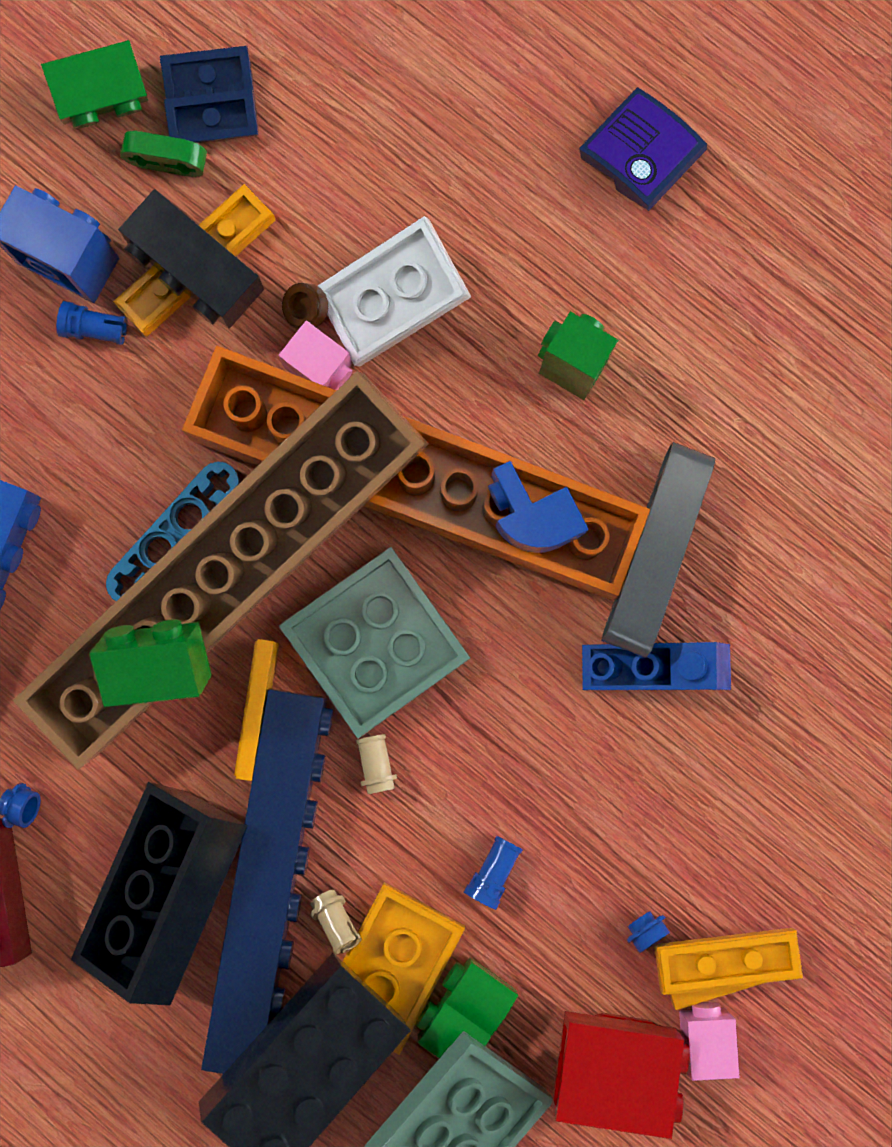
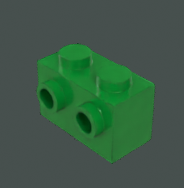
(95, 84)
(576, 353)
(150, 663)

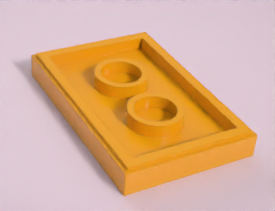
(403, 952)

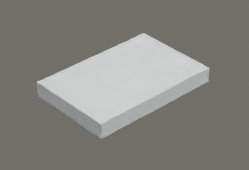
(393, 292)

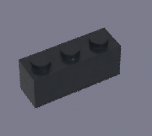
(190, 260)

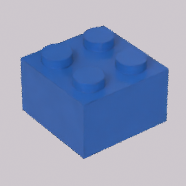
(56, 243)

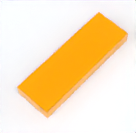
(260, 681)
(728, 961)

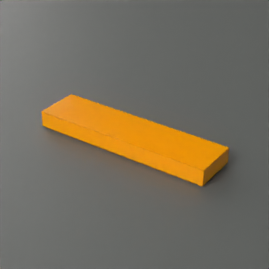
(232, 224)

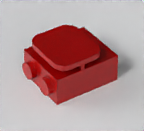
(619, 1074)

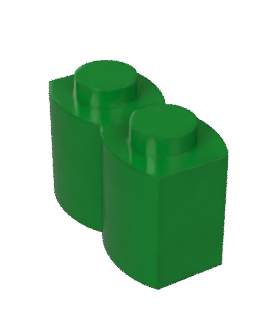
(473, 1004)

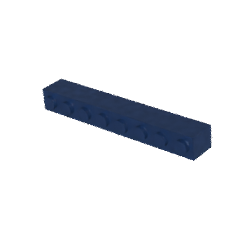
(267, 875)

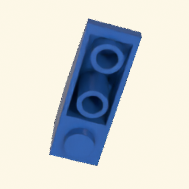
(666, 667)

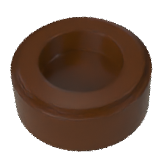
(304, 303)

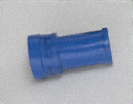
(79, 322)
(488, 883)

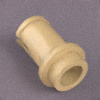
(375, 764)
(335, 921)

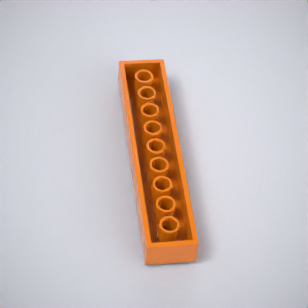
(254, 407)

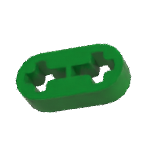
(163, 153)

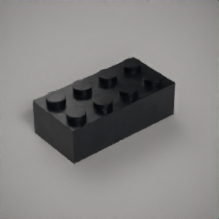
(158, 895)
(304, 1063)

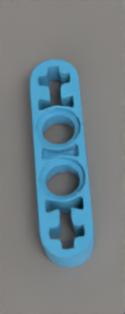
(167, 524)

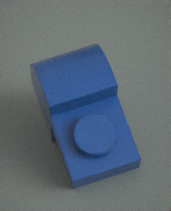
(535, 525)

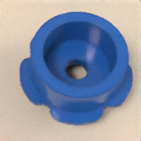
(19, 806)
(647, 931)

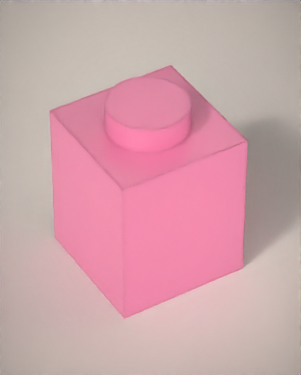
(316, 357)
(711, 1041)

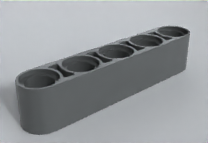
(660, 550)

